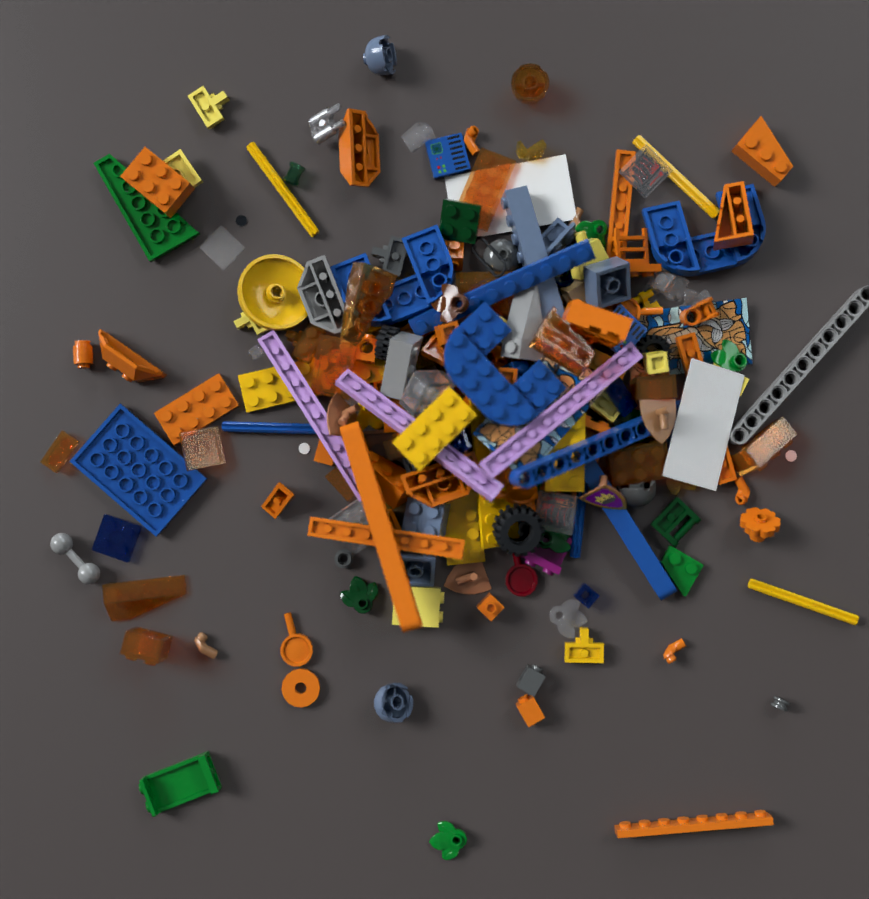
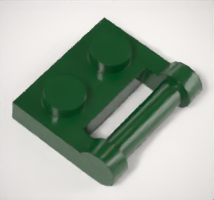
(671, 517)

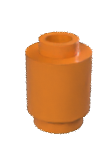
(83, 354)

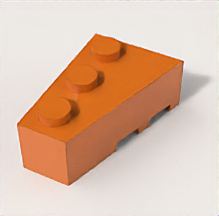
(763, 153)
(597, 323)

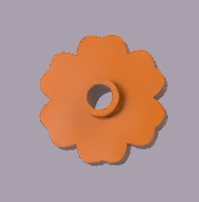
(759, 523)

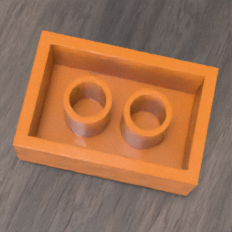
(157, 182)

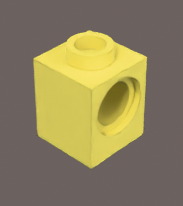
(655, 362)

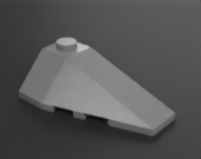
(524, 321)

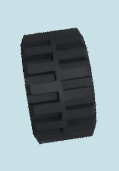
(525, 543)

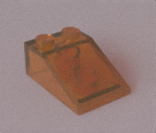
(331, 361)

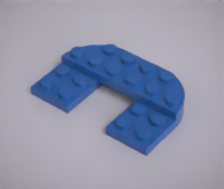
(695, 255)
(417, 292)
(484, 384)

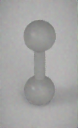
(62, 544)

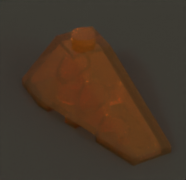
(365, 295)
(134, 597)

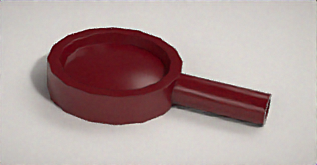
(521, 578)

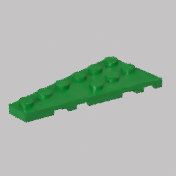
(151, 226)

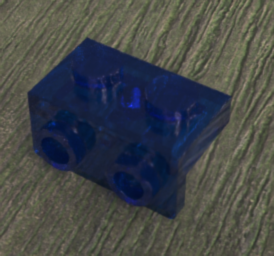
(620, 397)

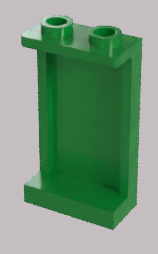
(179, 783)

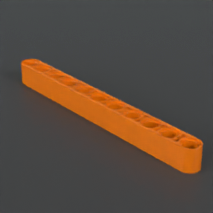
(381, 527)

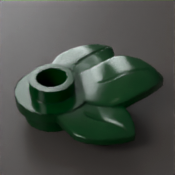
(556, 542)
(360, 592)

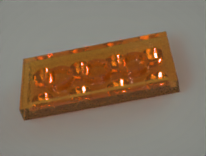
(487, 184)

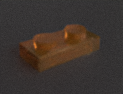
(59, 451)

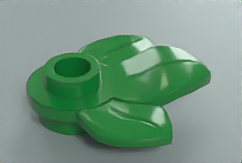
(591, 230)
(729, 356)
(445, 840)

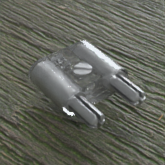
(324, 125)

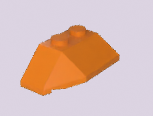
(359, 149)
(126, 360)
(436, 484)

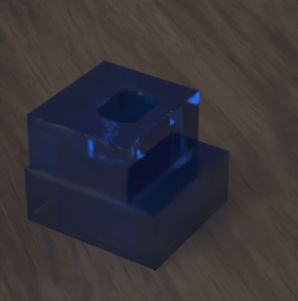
(590, 599)

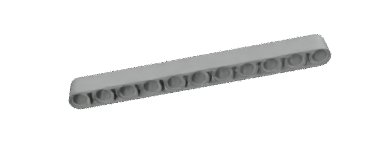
(792, 370)

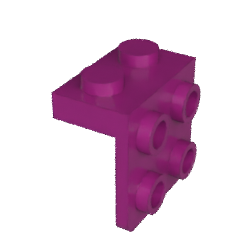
(546, 558)

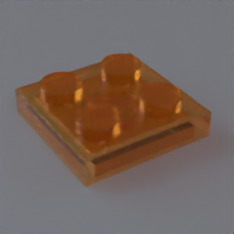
(202, 448)

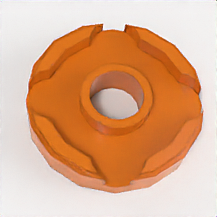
(296, 698)

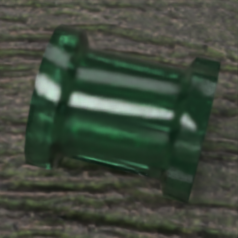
(293, 174)

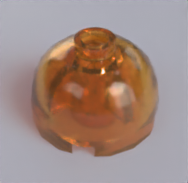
(529, 83)

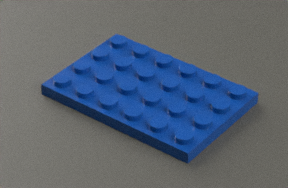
(138, 470)

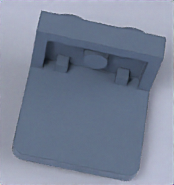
(558, 235)

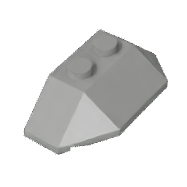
(321, 295)

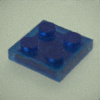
(116, 538)

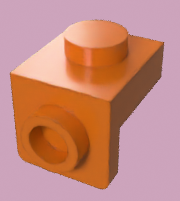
(456, 251)

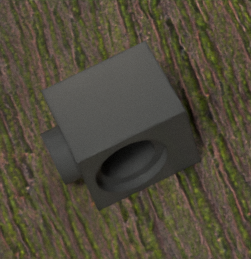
(531, 679)

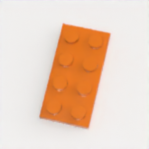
(197, 408)

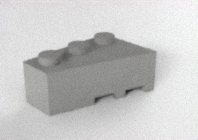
(400, 363)

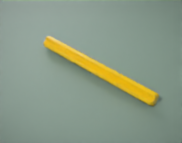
(683, 183)
(282, 189)
(803, 601)

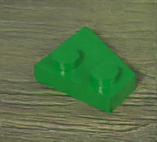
(681, 568)

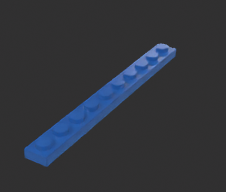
(511, 284)

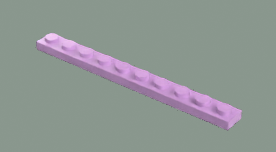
(308, 404)
(560, 410)
(400, 420)

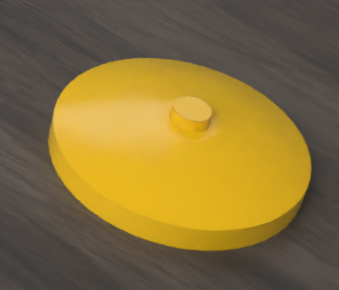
(270, 292)

